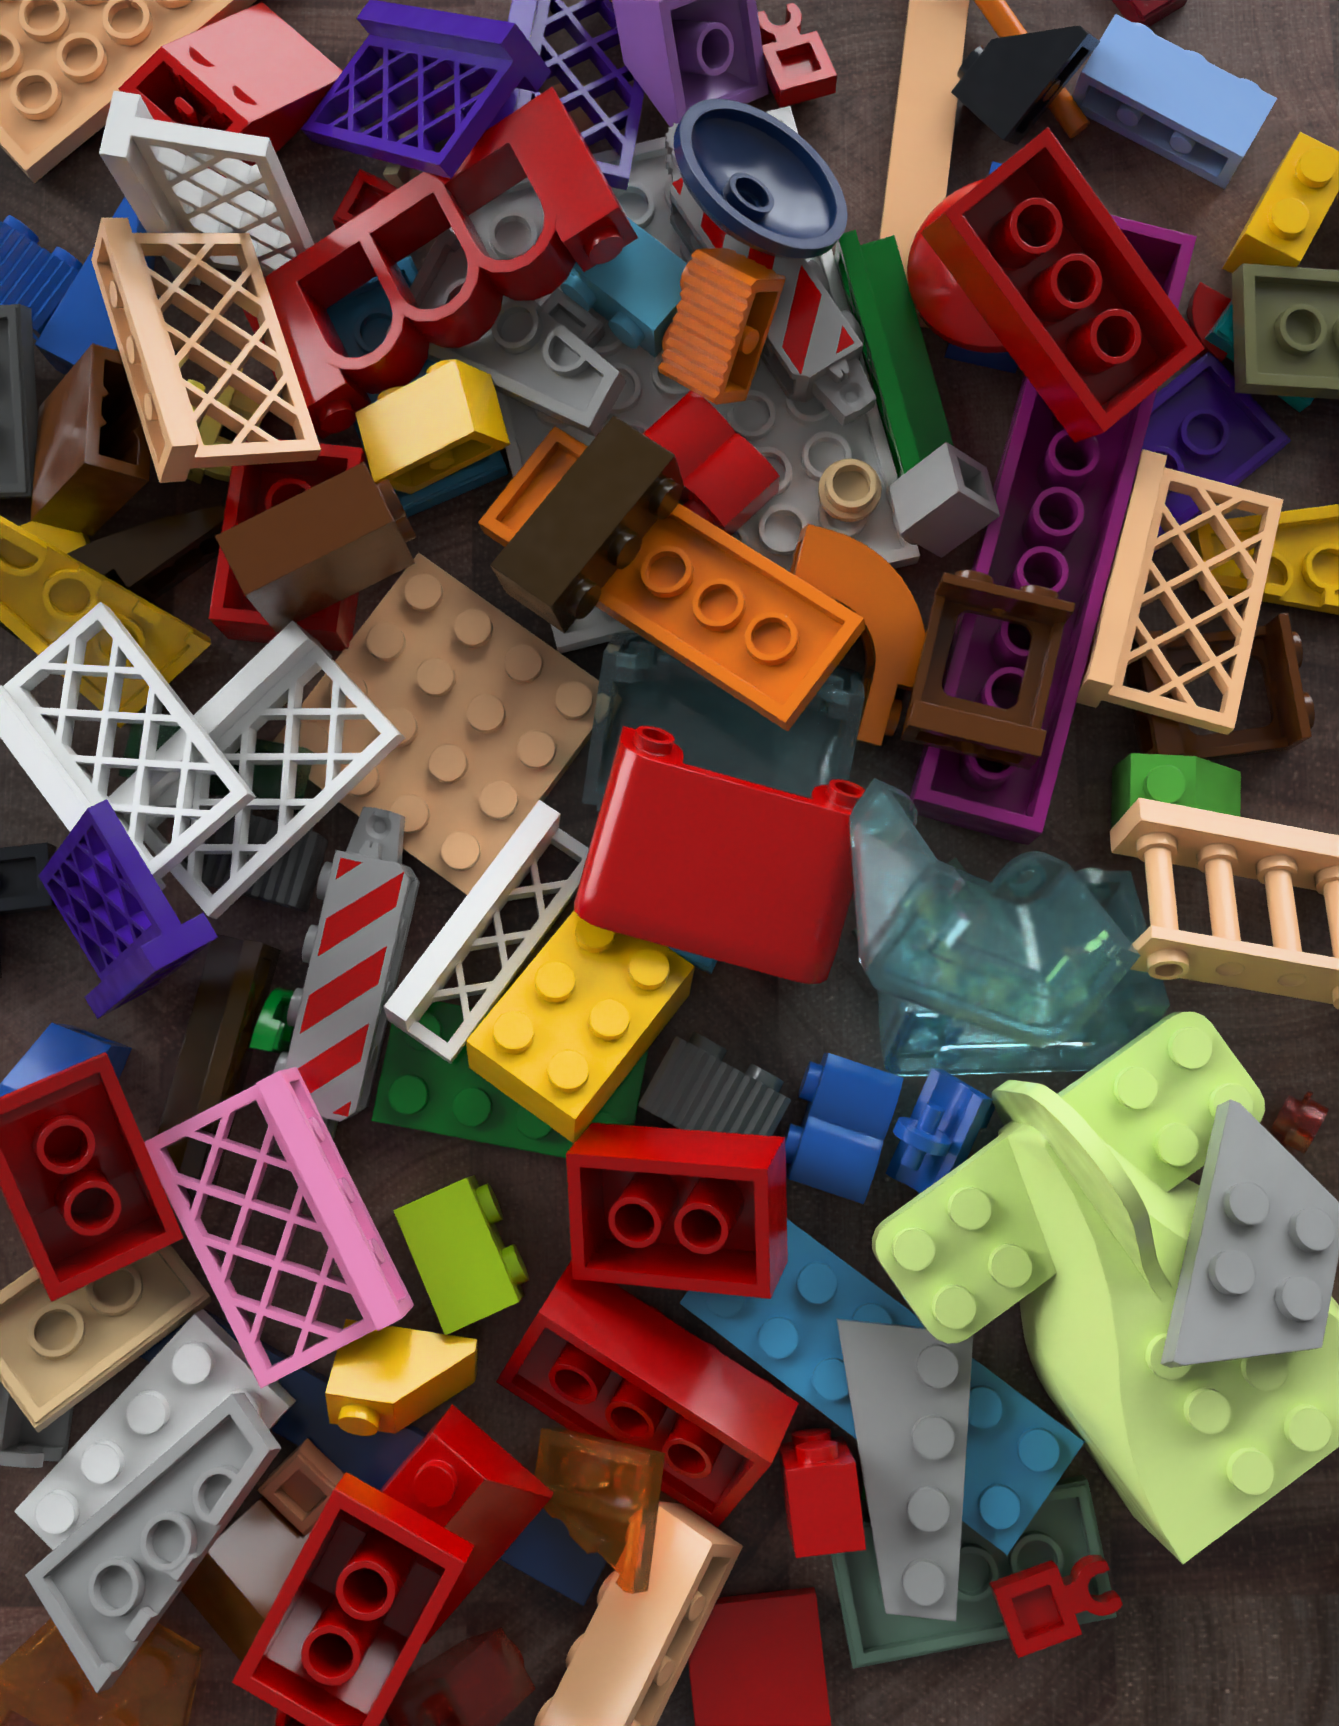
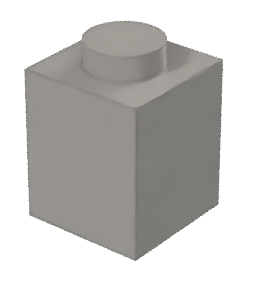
(943, 500)

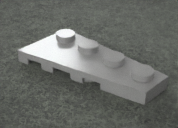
(524, 349)
(912, 1444)

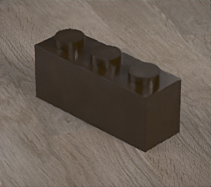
(590, 524)

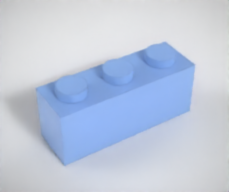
(1171, 100)

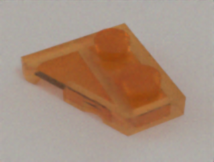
(605, 1498)

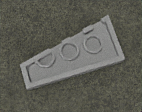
(141, 1547)

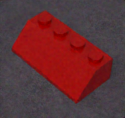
(639, 1379)

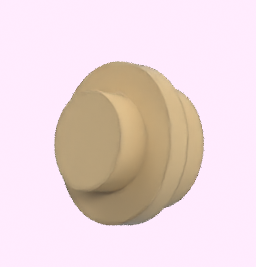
(849, 490)

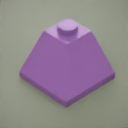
(692, 51)

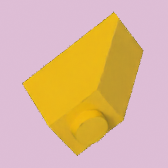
(396, 1378)

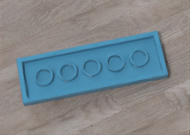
(1011, 1443)

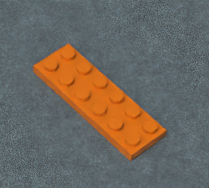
(704, 597)

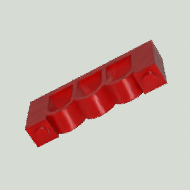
(579, 226)

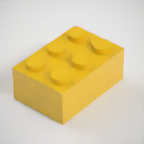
(578, 1022)

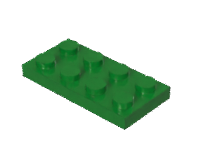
(452, 1100)

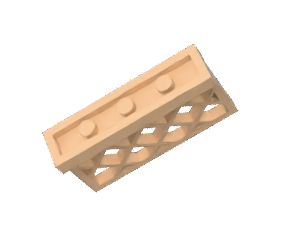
(154, 370)
(1125, 596)

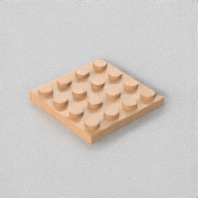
(482, 716)

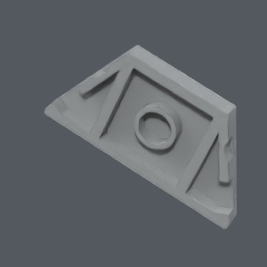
(1255, 1251)

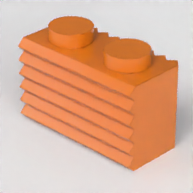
(720, 324)

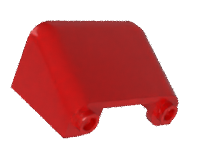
(719, 862)

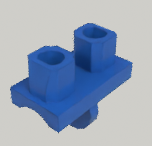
(938, 1130)

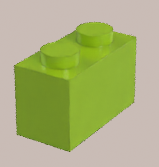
(462, 1253)

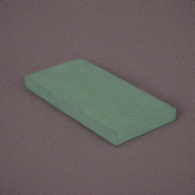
(1059, 1531)

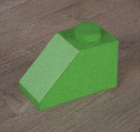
(1174, 780)

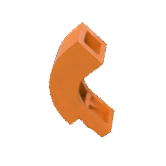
(892, 619)

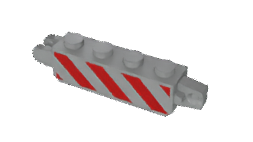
(810, 341)
(352, 967)

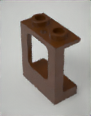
(1290, 708)
(974, 728)

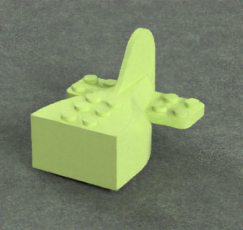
(1088, 1228)

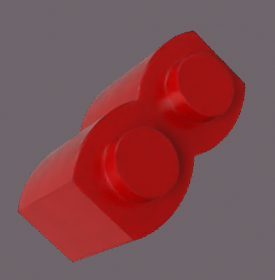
(720, 469)

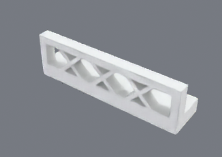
(470, 921)

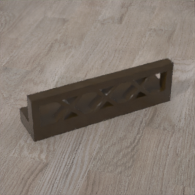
(217, 1043)

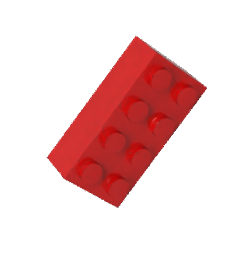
(1063, 288)

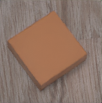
(302, 1485)

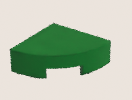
(271, 1029)

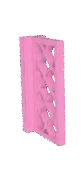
(332, 1200)

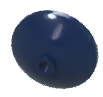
(759, 180)

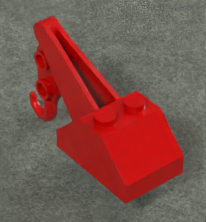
(352, 1610)

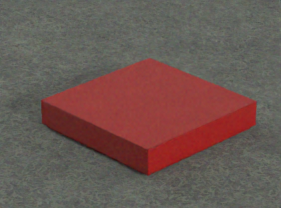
(761, 1662)

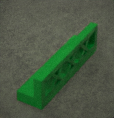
(893, 348)

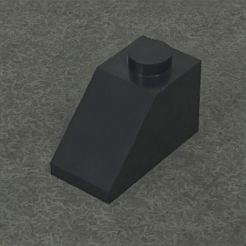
(1020, 77)

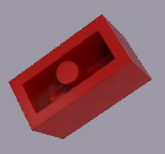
(821, 1494)

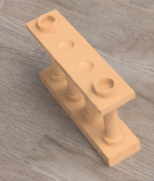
(1222, 848)

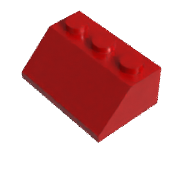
(470, 1489)

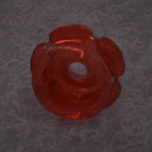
(1299, 1121)

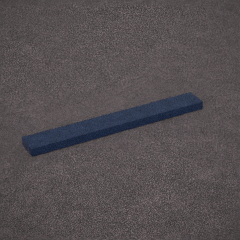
(540, 1551)

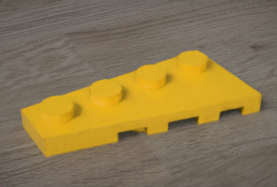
(50, 591)

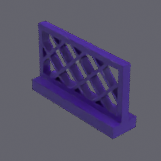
(535, 24)
(440, 46)
(118, 911)

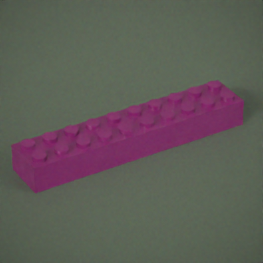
(1055, 531)

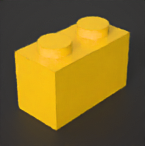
(1290, 207)
(432, 426)

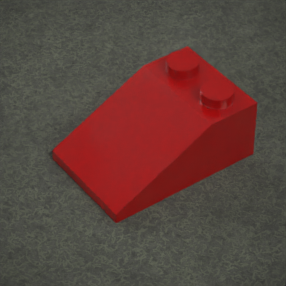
(80, 1177)

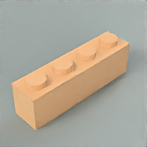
(642, 1640)

